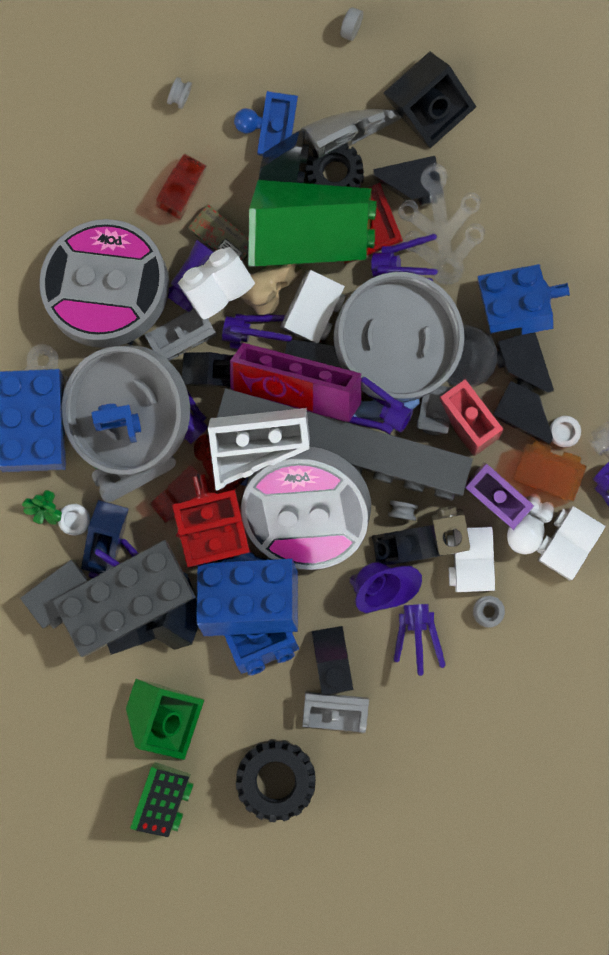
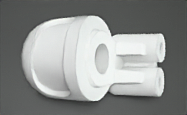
(530, 531)

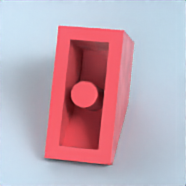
(470, 418)

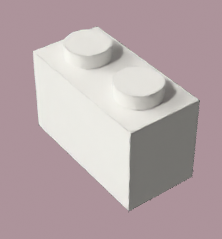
(313, 307)

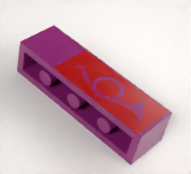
(296, 382)

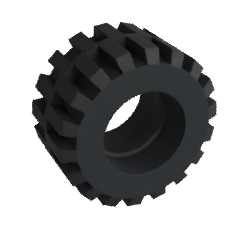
(267, 807)

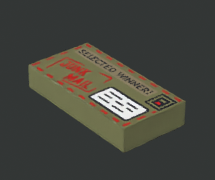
(219, 232)

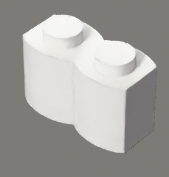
(216, 282)
(570, 543)
(473, 568)

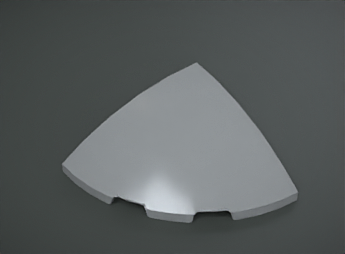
(346, 127)

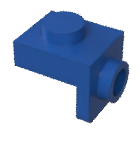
(111, 416)

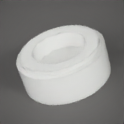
(565, 431)
(74, 519)

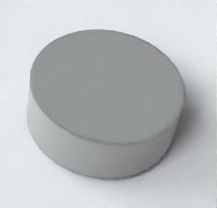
(351, 23)

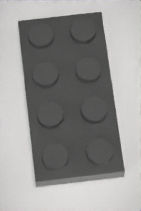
(124, 598)

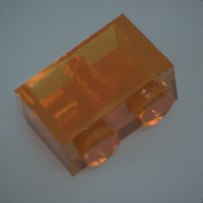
(549, 471)

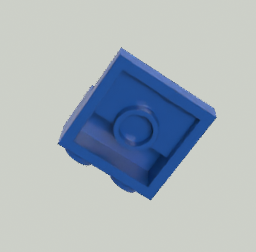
(255, 650)

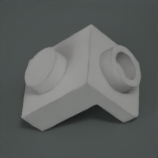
(432, 413)

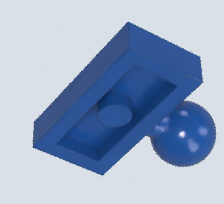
(276, 121)

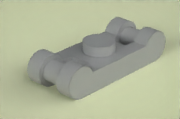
(113, 490)

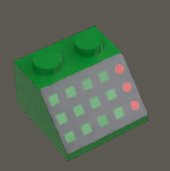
(161, 800)

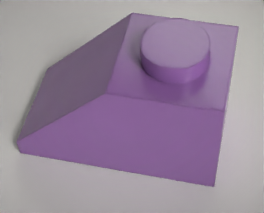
(498, 495)

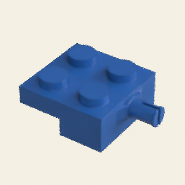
(519, 299)

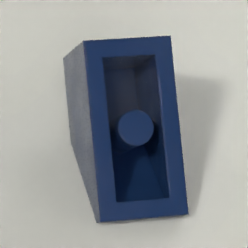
(105, 534)

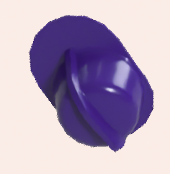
(384, 587)

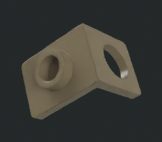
(449, 518)

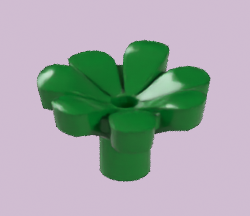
(42, 508)

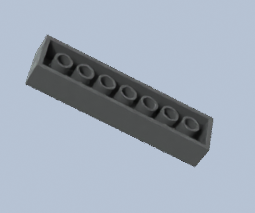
(371, 450)

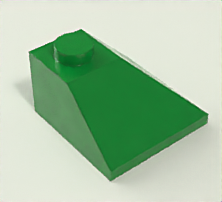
(162, 718)

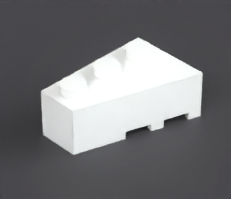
(255, 441)

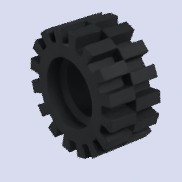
(343, 154)

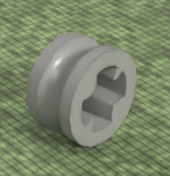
(179, 93)
(402, 510)

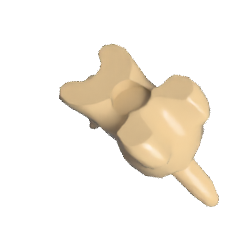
(268, 282)

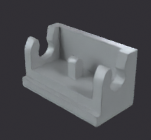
(180, 335)
(335, 712)

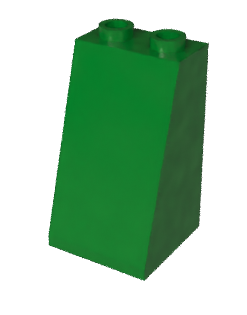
(309, 223)

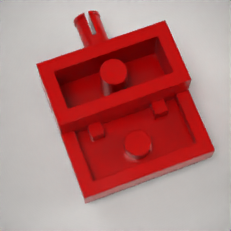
(210, 525)

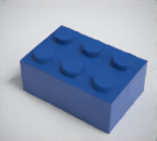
(31, 421)
(247, 597)

